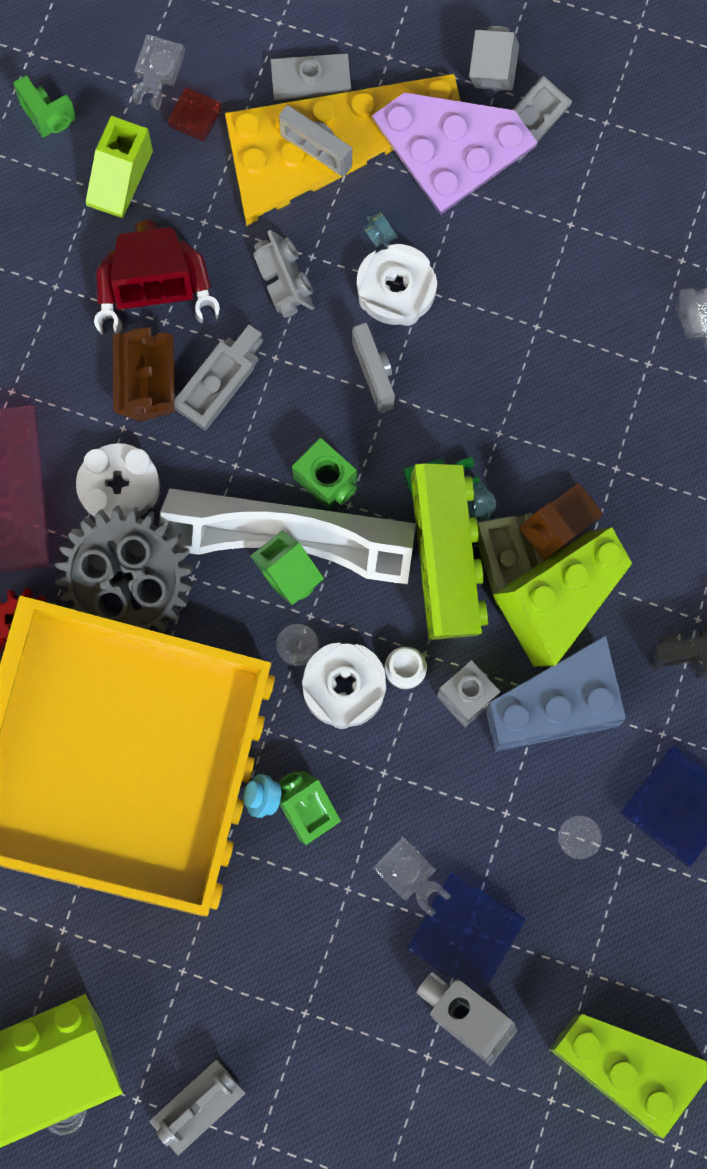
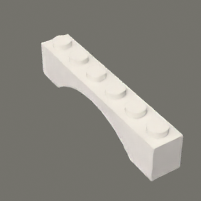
(364, 544)

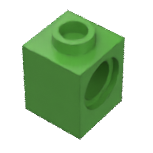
(321, 458)
(287, 567)

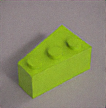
(562, 594)
(632, 1071)

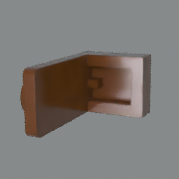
(560, 521)

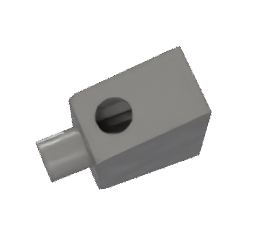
(484, 1028)

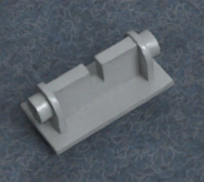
(293, 286)
(196, 1107)

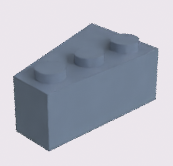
(560, 702)

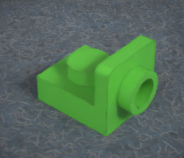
(45, 115)
(306, 806)

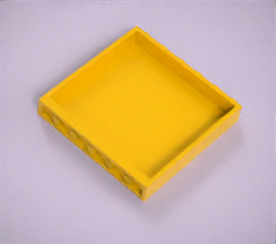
(123, 755)

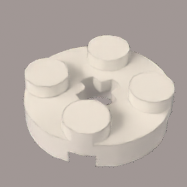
(401, 306)
(117, 460)
(344, 709)

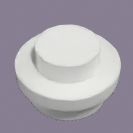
(405, 667)

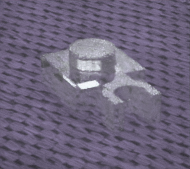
(157, 65)
(408, 873)

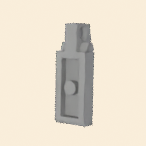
(219, 378)

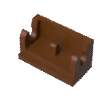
(143, 374)

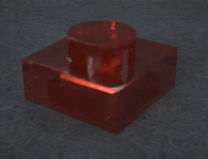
(194, 114)

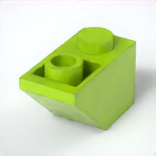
(118, 166)

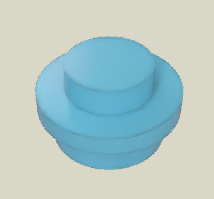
(262, 796)

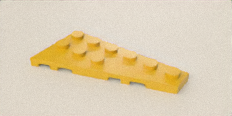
(276, 171)

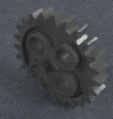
(160, 563)

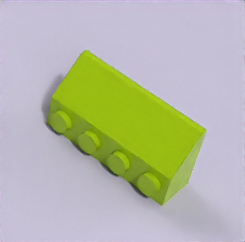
(446, 551)
(53, 1069)

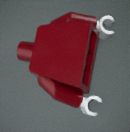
(150, 270)

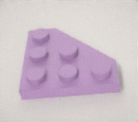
(452, 143)

